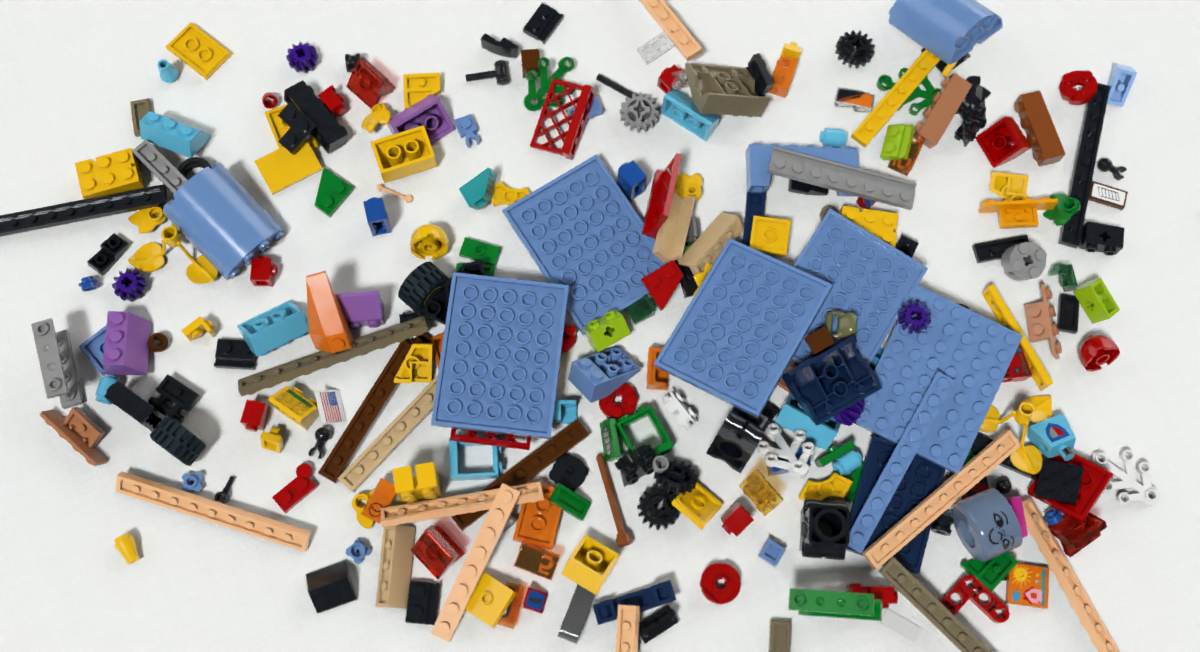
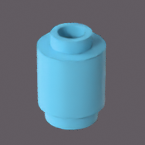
(833, 137)
(103, 385)
(847, 462)

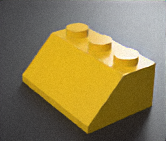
(404, 154)

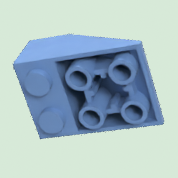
(602, 373)

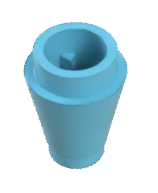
(167, 71)

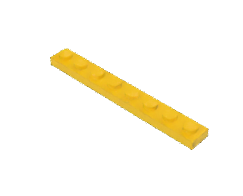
(895, 98)

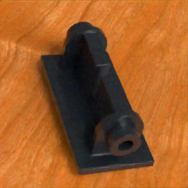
(657, 623)

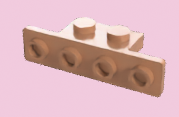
(1041, 323)
(79, 432)

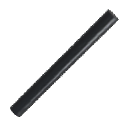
(619, 88)

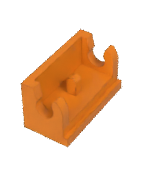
(783, 75)
(656, 378)

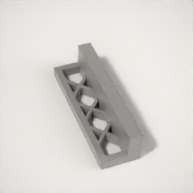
(159, 166)

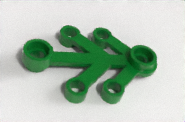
(545, 83)
(927, 95)

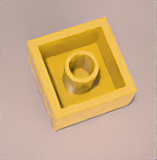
(590, 564)

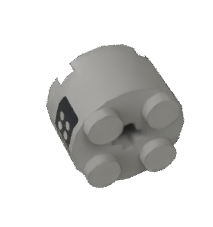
(1024, 261)

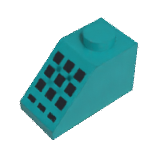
(479, 189)

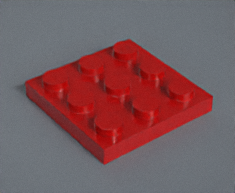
(1093, 484)

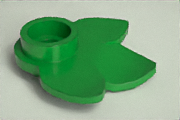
(1061, 212)

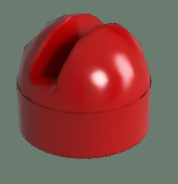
(269, 103)

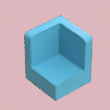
(565, 411)

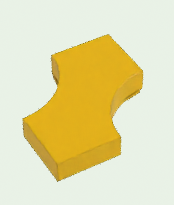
(506, 196)
(834, 487)

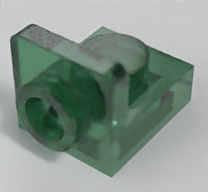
(1066, 276)
(642, 309)

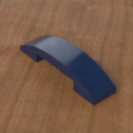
(645, 598)

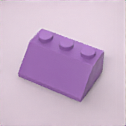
(427, 113)
(362, 309)
(126, 344)

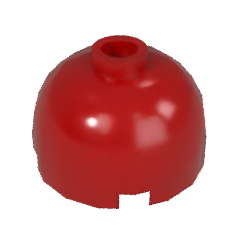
(1097, 351)

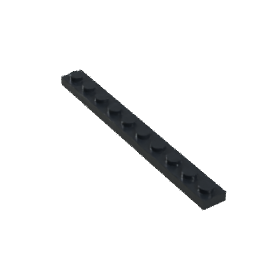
(1085, 164)
(83, 210)

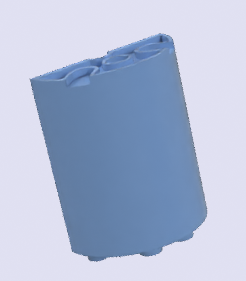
(945, 26)
(222, 220)

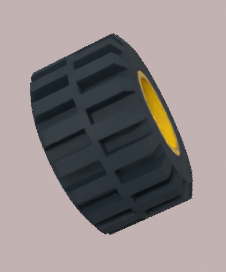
(421, 285)
(177, 440)

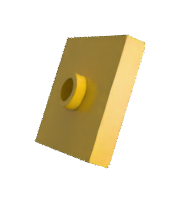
(770, 235)
(698, 505)
(490, 600)

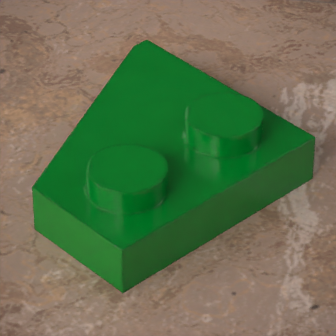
(331, 193)
(992, 571)

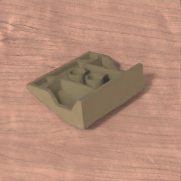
(724, 90)

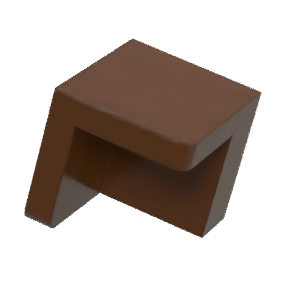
(819, 341)

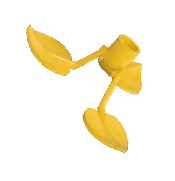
(150, 258)
(1033, 408)

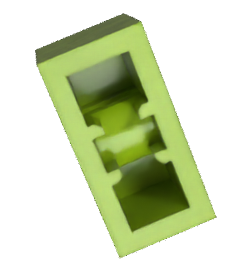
(1096, 300)
(606, 330)

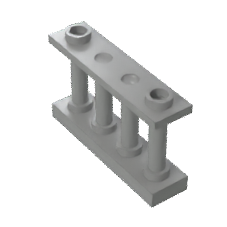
(57, 363)

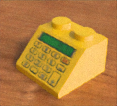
(295, 406)

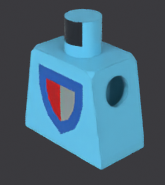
(1053, 437)

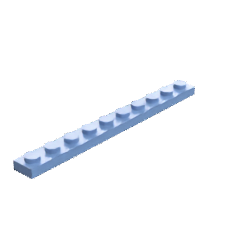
(899, 461)

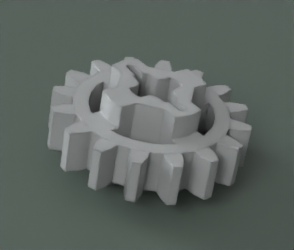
(646, 112)

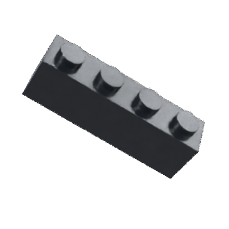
(330, 132)

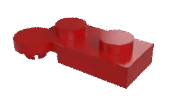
(296, 489)

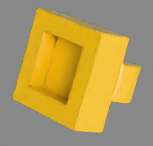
(791, 50)
(272, 441)

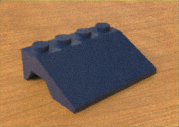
(831, 381)

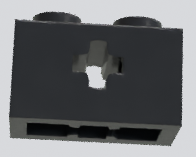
(1102, 238)

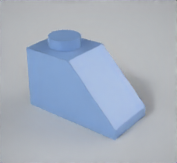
(1120, 83)

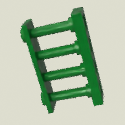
(835, 604)

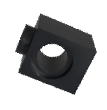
(906, 245)

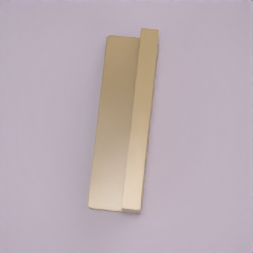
(673, 233)
(711, 242)
(395, 567)

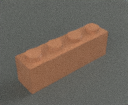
(942, 110)

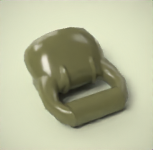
(845, 326)

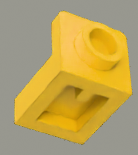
(197, 327)

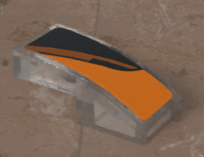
(855, 99)

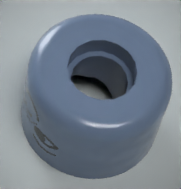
(987, 525)

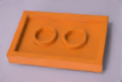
(538, 521)

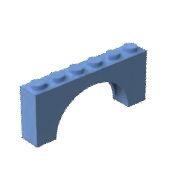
(759, 156)

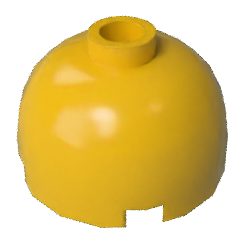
(429, 241)

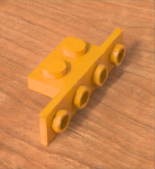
(1018, 212)

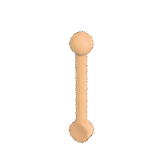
(408, 198)

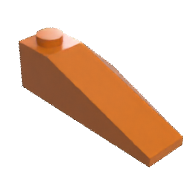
(325, 317)

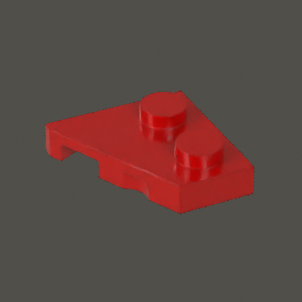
(663, 283)

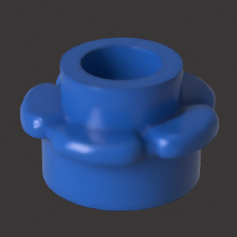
(88, 284)
(1052, 516)

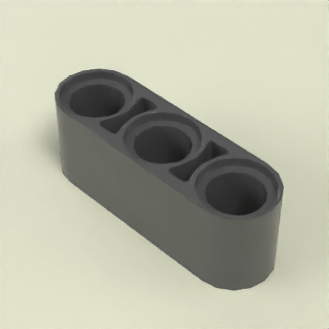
(576, 614)

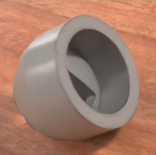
(664, 463)

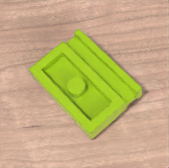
(897, 142)

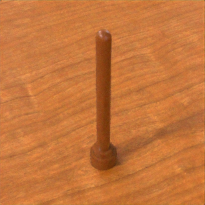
(623, 538)

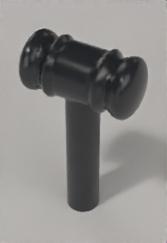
(500, 73)

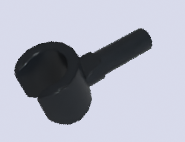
(225, 491)

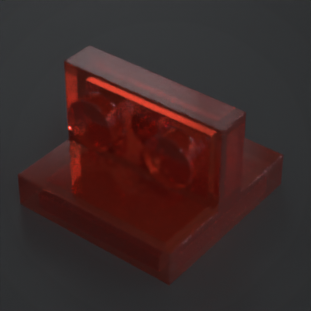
(368, 83)
(1075, 535)
(437, 551)

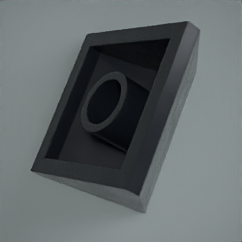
(330, 587)

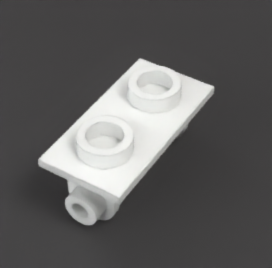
(685, 414)

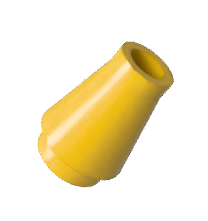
(127, 548)

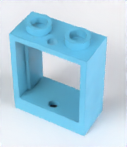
(454, 463)

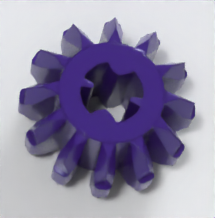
(302, 57)
(134, 289)
(911, 310)
(850, 414)

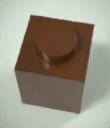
(529, 61)

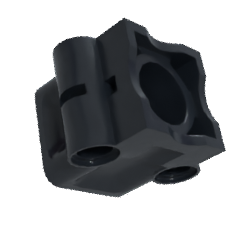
(738, 438)
(812, 541)

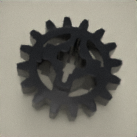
(863, 53)
(677, 478)
(649, 503)

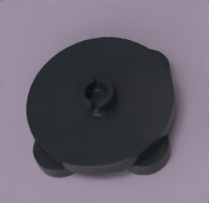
(569, 472)

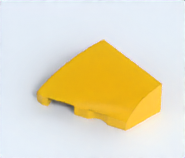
(1008, 185)
(416, 365)

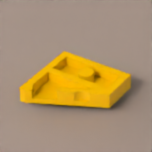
(420, 86)

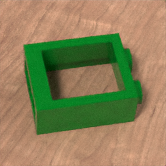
(641, 413)

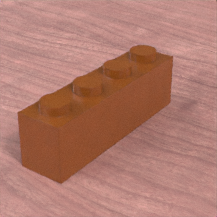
(1039, 128)

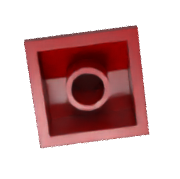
(1003, 142)

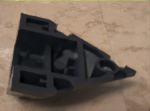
(437, 303)

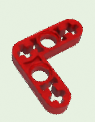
(966, 594)

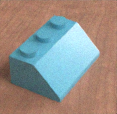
(685, 113)
(172, 134)
(274, 328)
(794, 418)

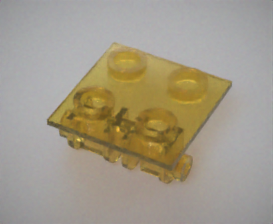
(761, 492)

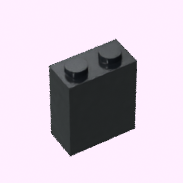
(134, 405)

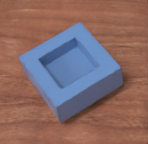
(771, 552)

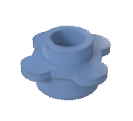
(196, 486)
(358, 545)

